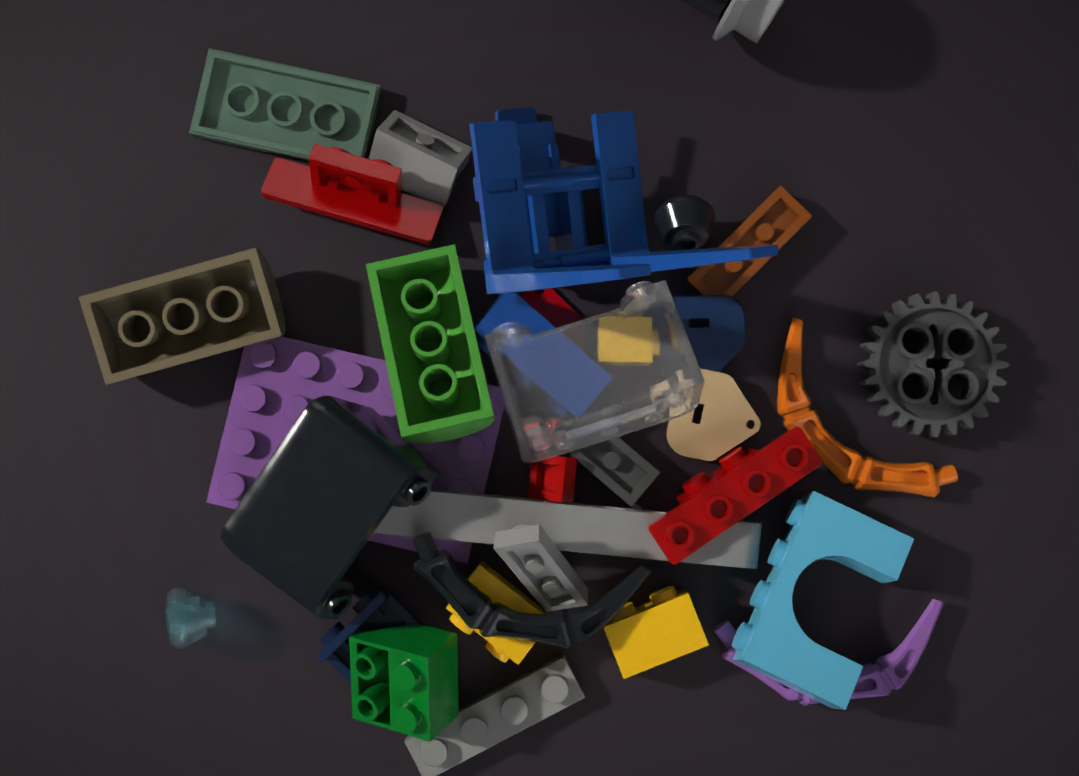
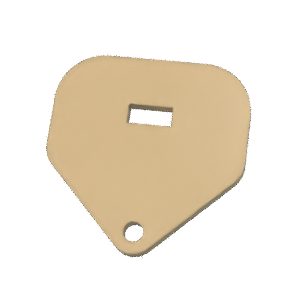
(721, 420)

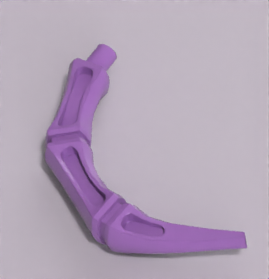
(875, 680)

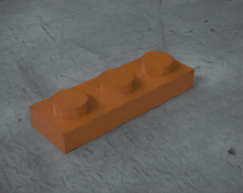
(769, 224)

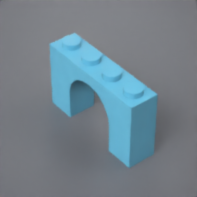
(772, 638)

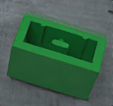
(405, 679)

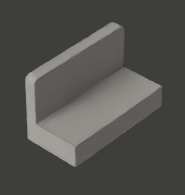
(426, 156)

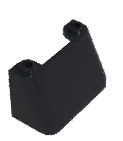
(324, 501)

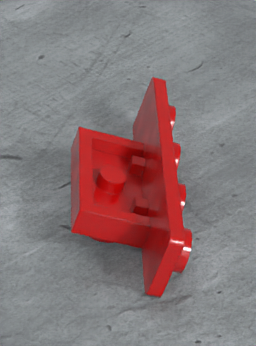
(354, 192)
(732, 492)

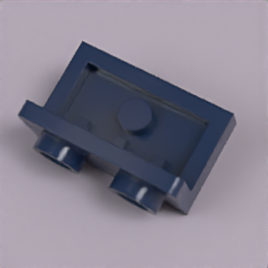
(373, 613)

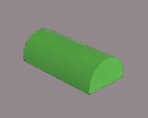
(430, 346)

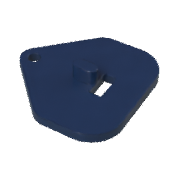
(723, 338)

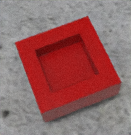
(553, 479)

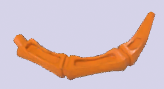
(844, 462)

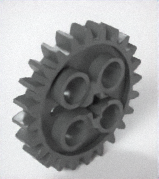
(973, 365)

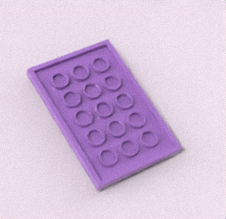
(287, 374)

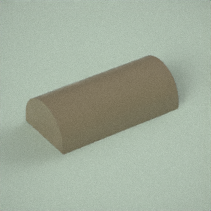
(184, 315)

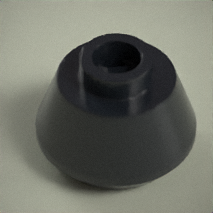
(684, 222)

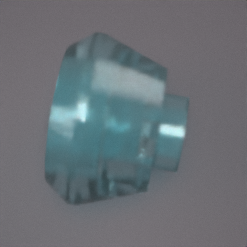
(188, 617)

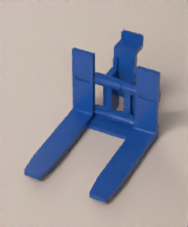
(530, 198)

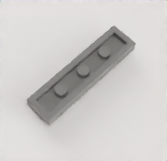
(498, 717)

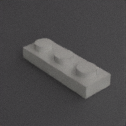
(541, 567)

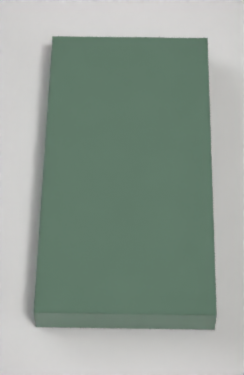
(282, 107)

